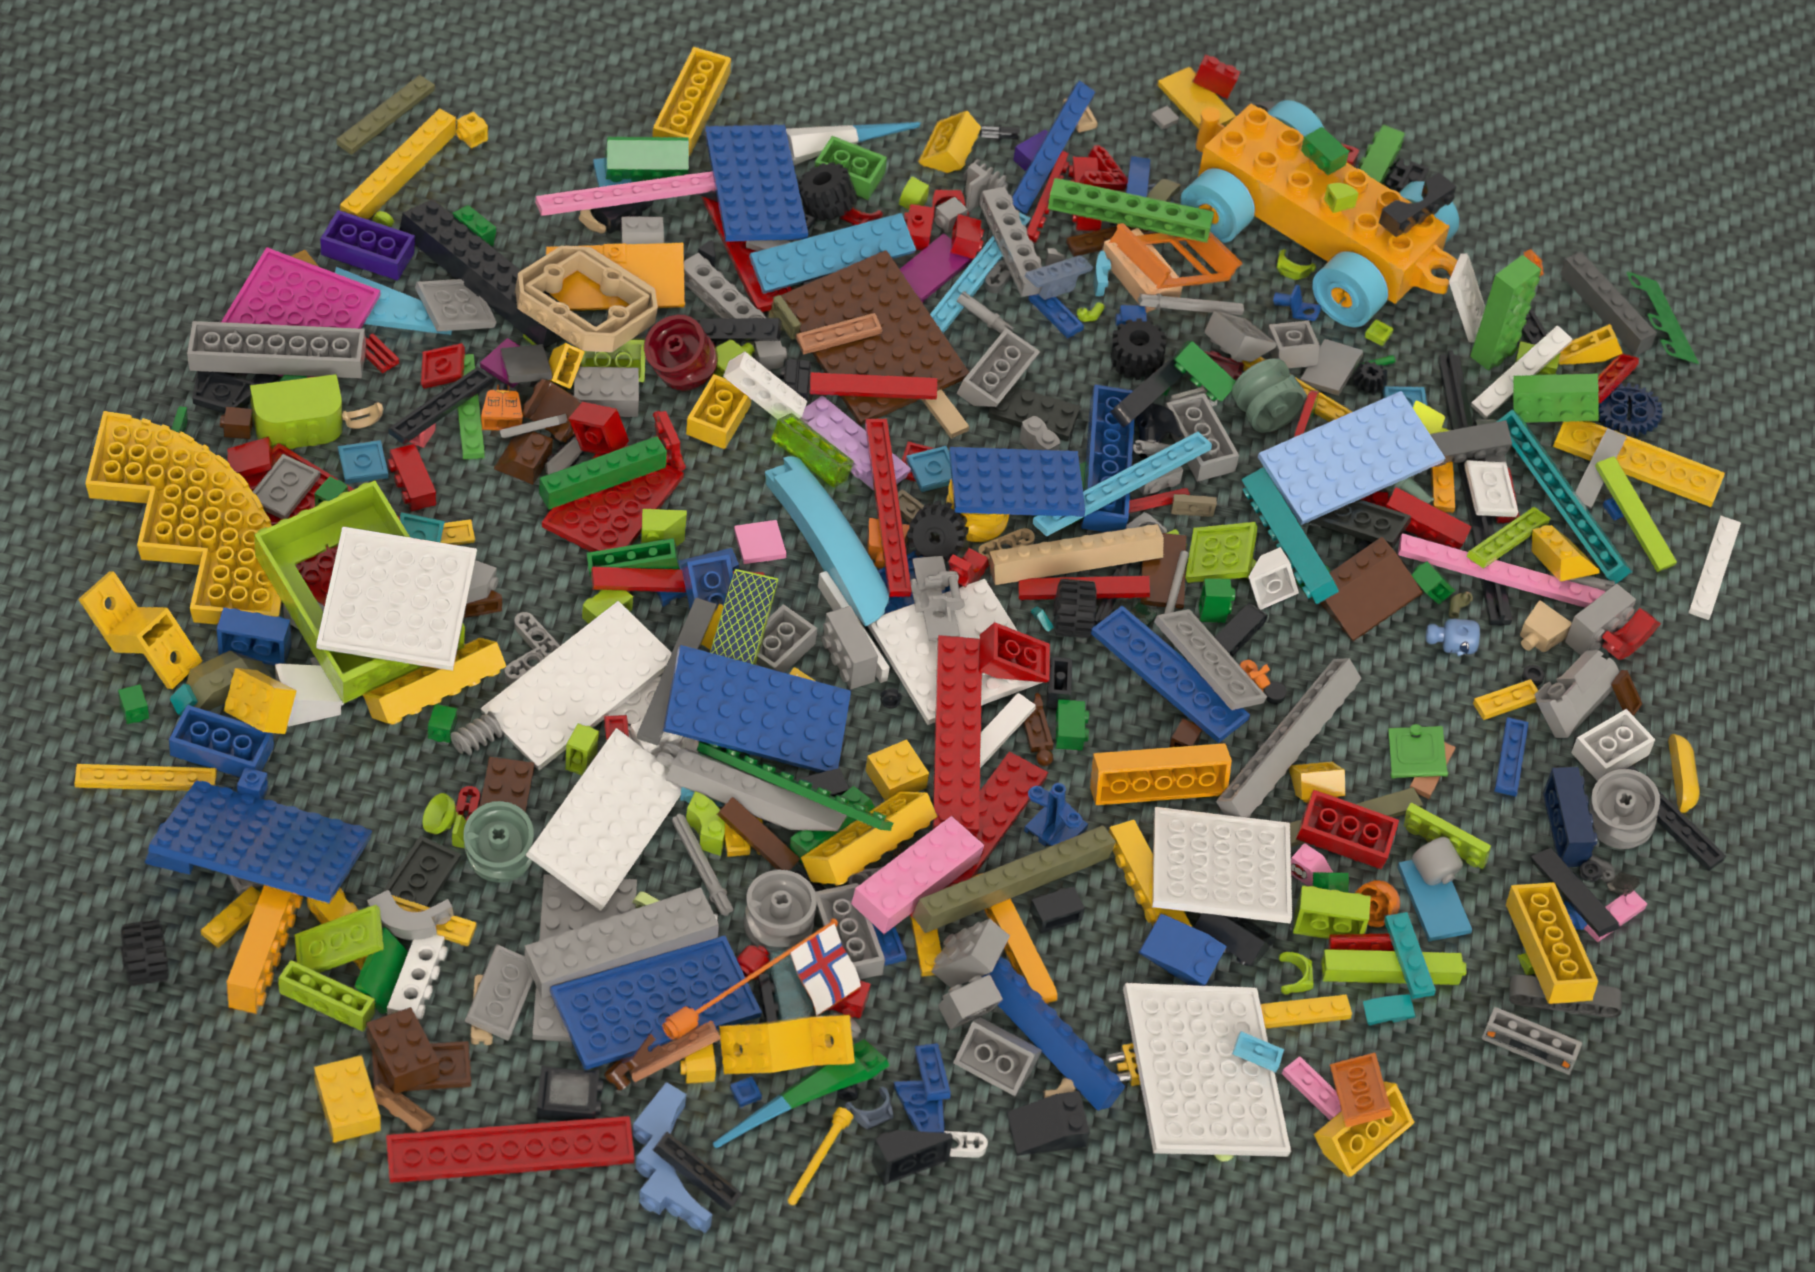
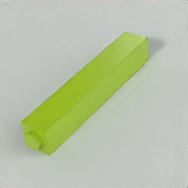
(1385, 967)

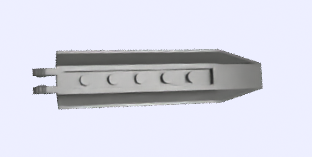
(757, 795)

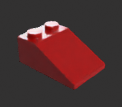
(1013, 655)

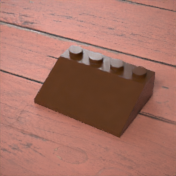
(1370, 589)

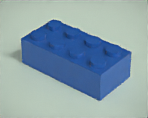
(219, 742)

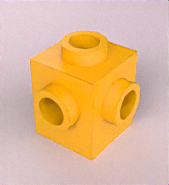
(472, 129)

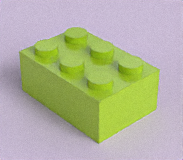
(1330, 912)

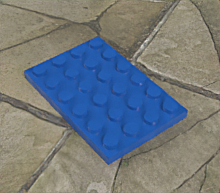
(1016, 481)

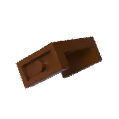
(551, 401)

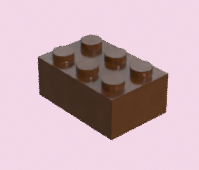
(403, 1050)

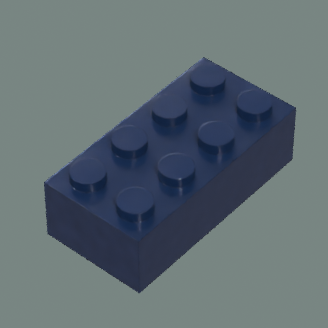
(1569, 816)

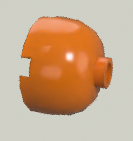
(1383, 901)

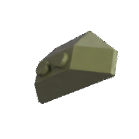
(213, 678)

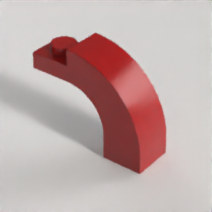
(1631, 636)

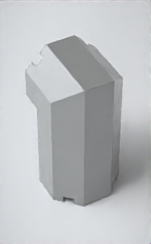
(1576, 693)

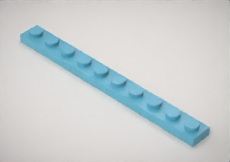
(969, 281)
(1130, 480)

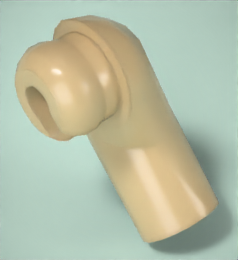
(1066, 1086)

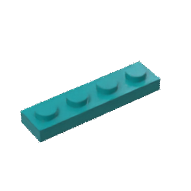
(1409, 955)

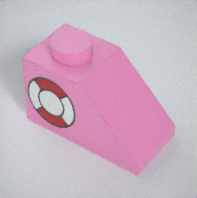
(1306, 862)

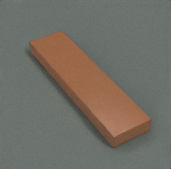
(839, 333)
(677, 1050)

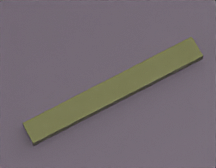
(1390, 805)

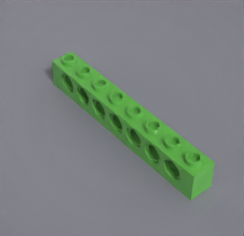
(1130, 210)

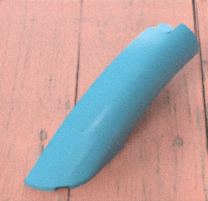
(830, 538)

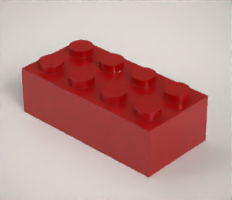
(1347, 829)

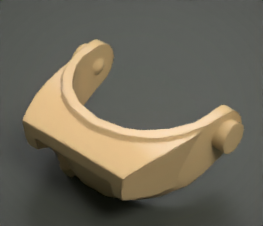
(588, 220)
(374, 412)

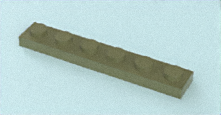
(385, 114)

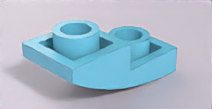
(1101, 271)

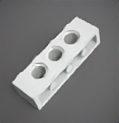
(764, 387)
(415, 967)

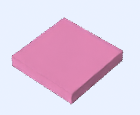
(760, 542)

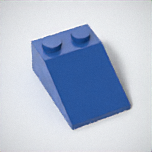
(1182, 950)

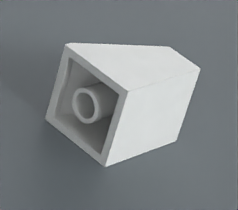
(314, 695)

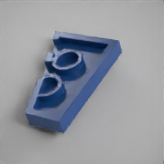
(923, 1114)

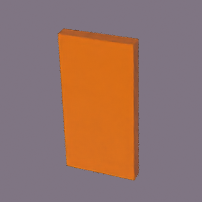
(1361, 1090)

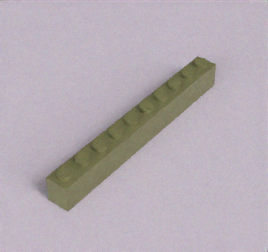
(1013, 879)

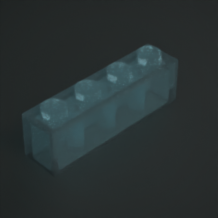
(789, 989)

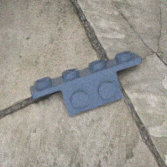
(1058, 277)

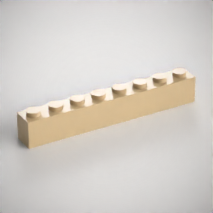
(1076, 554)

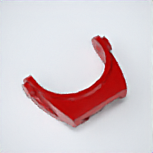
(942, 196)
(856, 217)

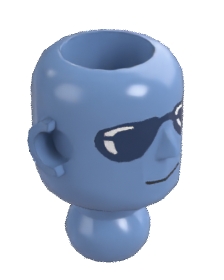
(1456, 636)

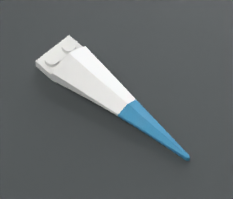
(809, 142)

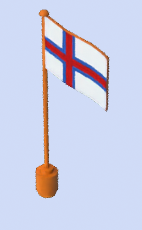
(819, 964)

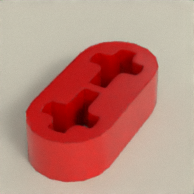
(462, 806)

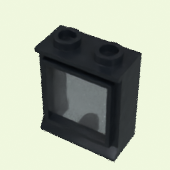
(568, 1094)

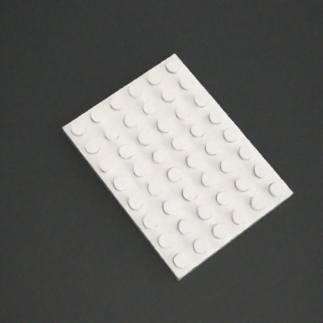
(1191, 1082)

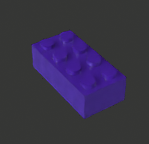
(367, 245)

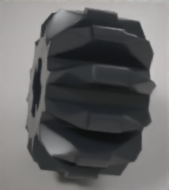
(1370, 377)

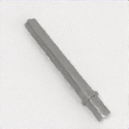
(1189, 304)
(716, 892)

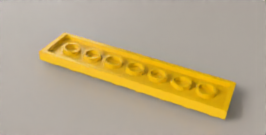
(1645, 462)

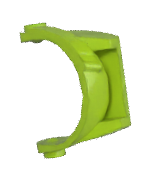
(1293, 270)
(1305, 966)

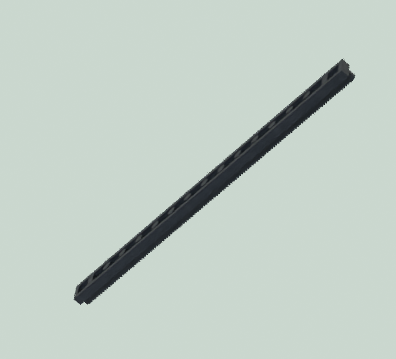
(1482, 525)

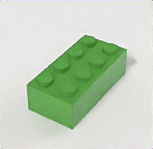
(1556, 397)

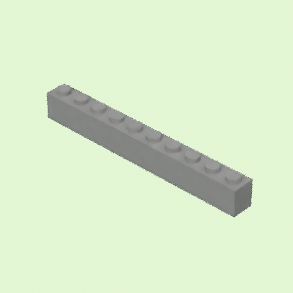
(1289, 739)

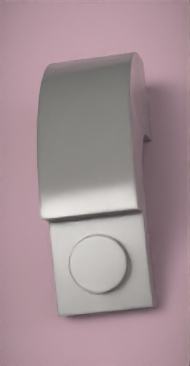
(410, 924)

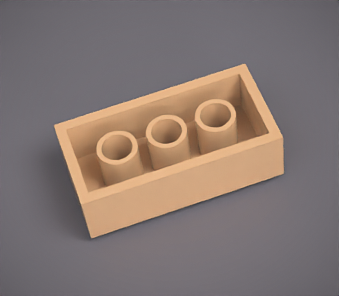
(1132, 277)

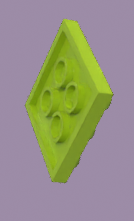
(1221, 552)

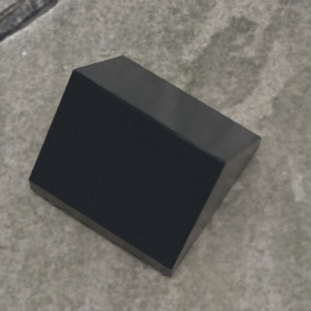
(707, 251)

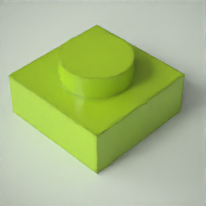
(1379, 332)

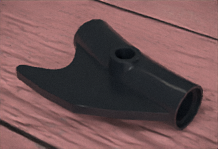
(1156, 423)

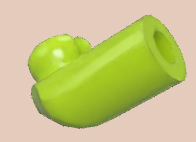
(1086, 316)

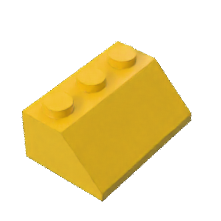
(950, 143)
(1560, 554)

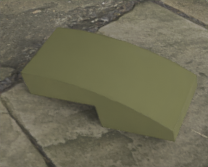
(1164, 190)

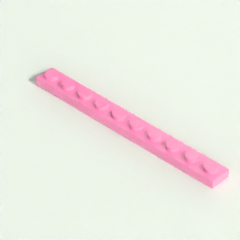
(625, 193)
(1498, 572)

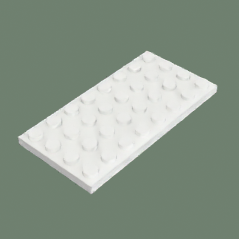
(578, 684)
(606, 820)

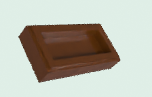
(1626, 692)

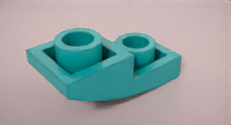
(1389, 1008)

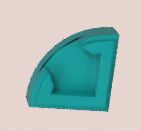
(1039, 614)

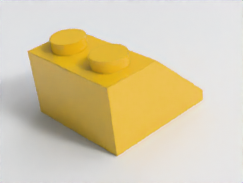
(1321, 776)

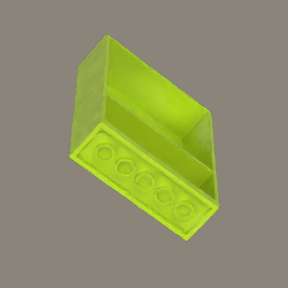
(308, 535)

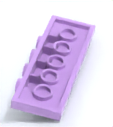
(847, 437)

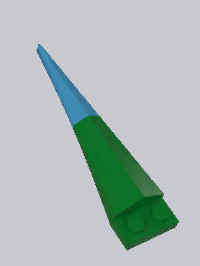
(815, 1084)

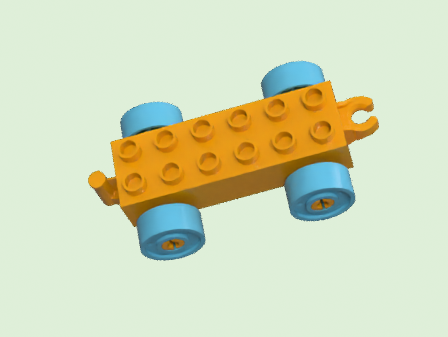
(1261, 172)

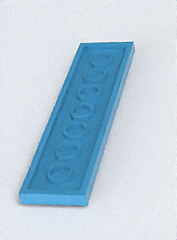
(830, 252)

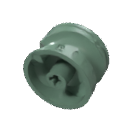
(1269, 395)
(498, 841)

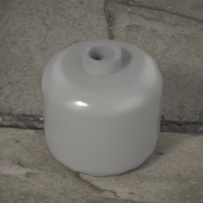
(1437, 861)

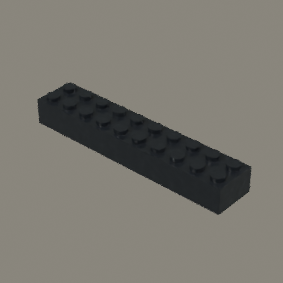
(475, 262)

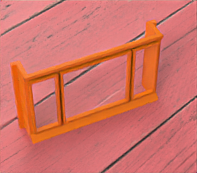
(1213, 252)

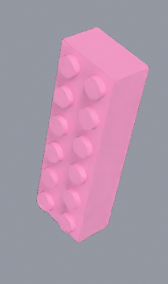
(917, 873)

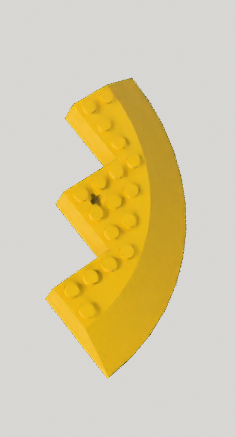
(193, 511)

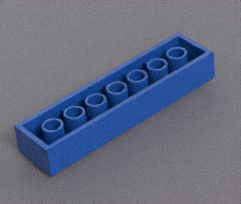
(1107, 455)

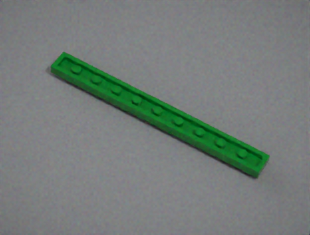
(801, 788)

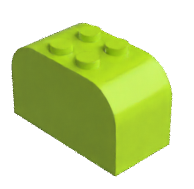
(298, 411)

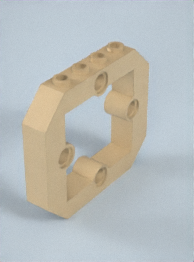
(621, 322)

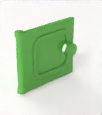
(1419, 755)

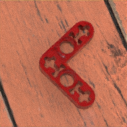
(1109, 173)

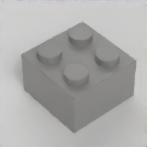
(1295, 344)
(969, 1001)

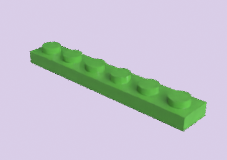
(470, 421)

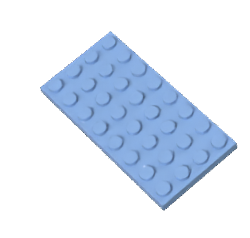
(1351, 457)

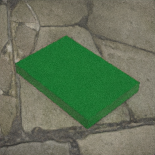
(382, 971)

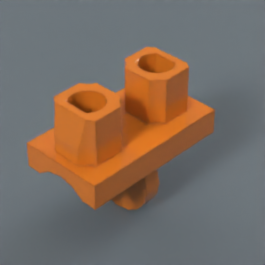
(1258, 677)

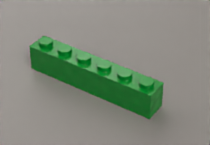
(602, 472)

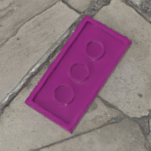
(933, 267)

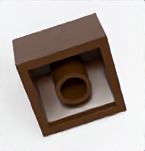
(525, 456)

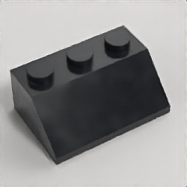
(1239, 935)

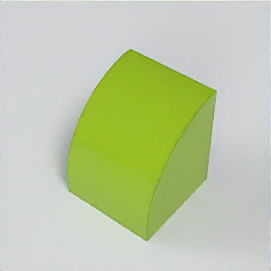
(914, 193)
(1340, 197)

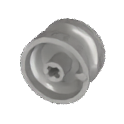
(1624, 808)
(779, 910)

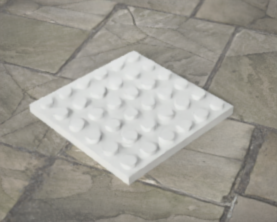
(397, 598)
(914, 657)
(1222, 865)

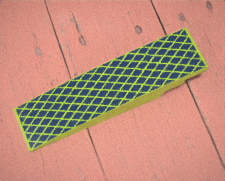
(744, 616)

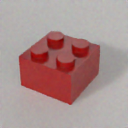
(598, 428)

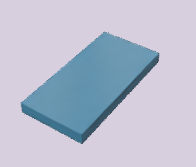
(1435, 905)

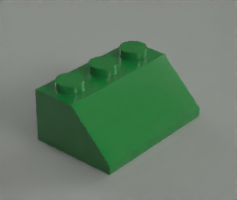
(1204, 371)

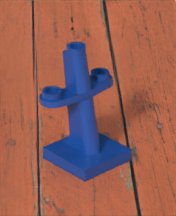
(1057, 819)

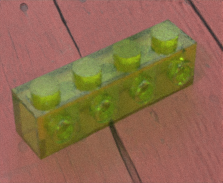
(812, 450)

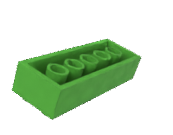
(1505, 312)

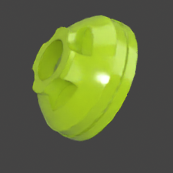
(439, 814)

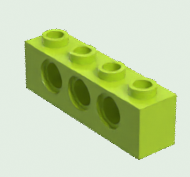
(326, 995)

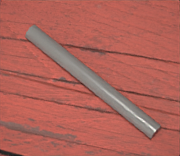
(1176, 582)

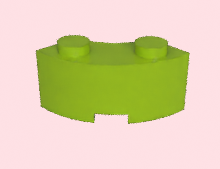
(704, 819)

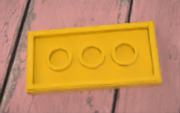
(1193, 98)

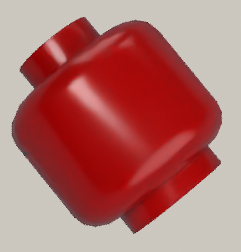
(752, 959)

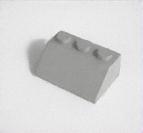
(1238, 337)
(997, 1056)

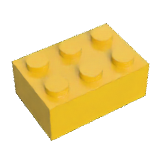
(718, 412)
(260, 701)
(347, 1098)

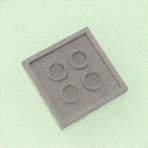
(454, 306)

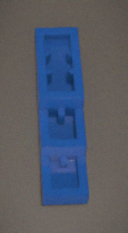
(1138, 176)

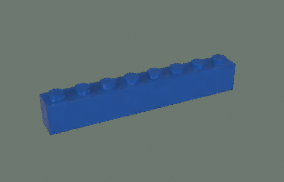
(1055, 1037)

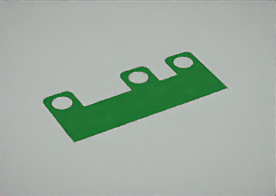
(1667, 319)

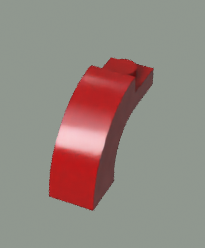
(970, 567)

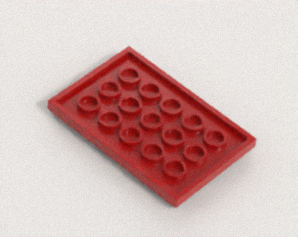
(614, 514)

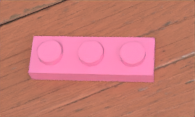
(1623, 910)
(1313, 1087)

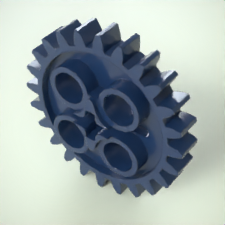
(1644, 410)

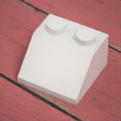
(1272, 579)

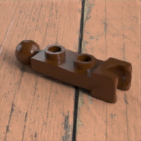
(1038, 733)

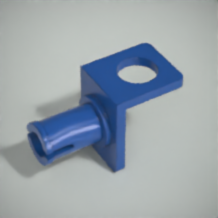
(1295, 302)

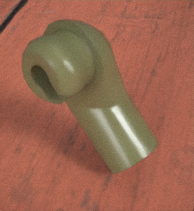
(1458, 602)

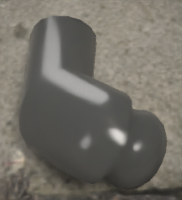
(1607, 869)

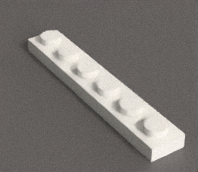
(1529, 364)
(1714, 567)

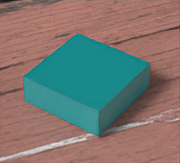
(183, 697)

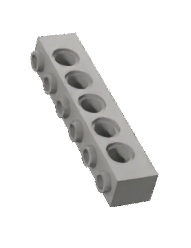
(1011, 237)
(717, 291)

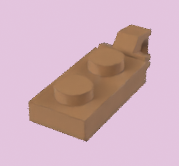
(403, 1108)

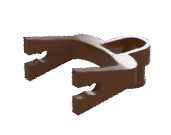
(617, 1071)

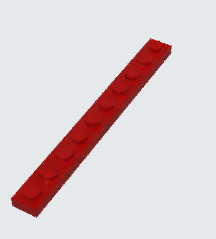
(888, 508)

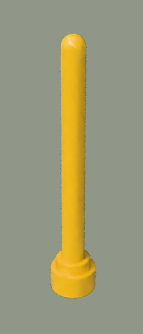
(841, 1119)

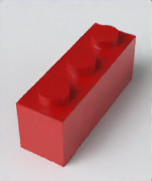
(412, 477)

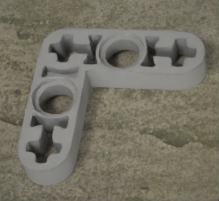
(539, 647)

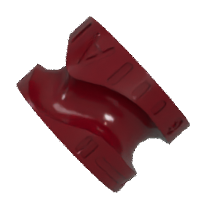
(680, 352)

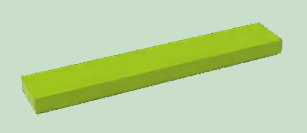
(1635, 513)
(1507, 537)

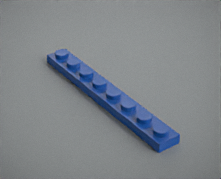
(1051, 147)

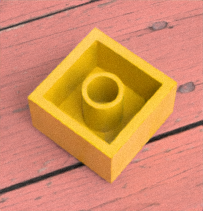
(897, 770)

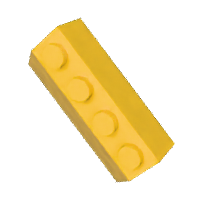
(1356, 1145)

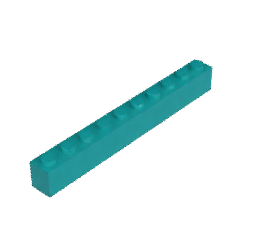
(1565, 499)

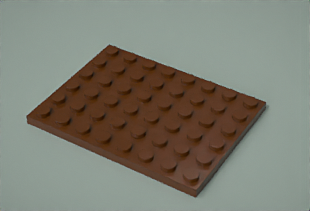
(909, 338)

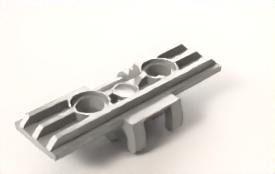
(928, 597)

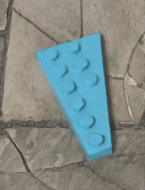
(395, 308)

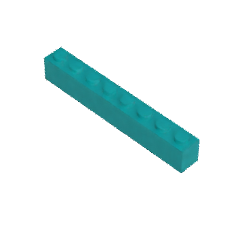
(1290, 536)

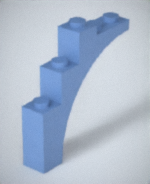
(664, 1186)

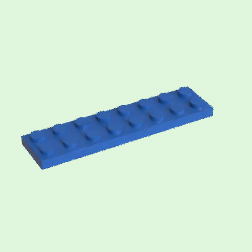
(1168, 673)

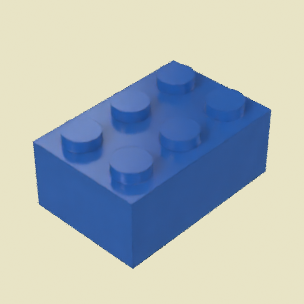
(708, 579)
(254, 635)

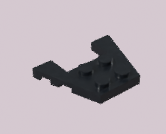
(221, 390)

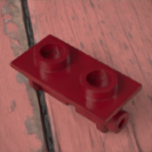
(1227, 364)

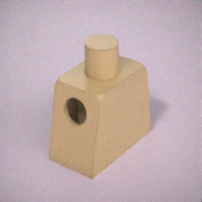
(1544, 628)

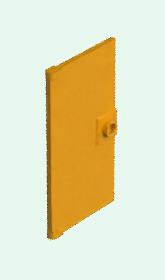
(655, 264)

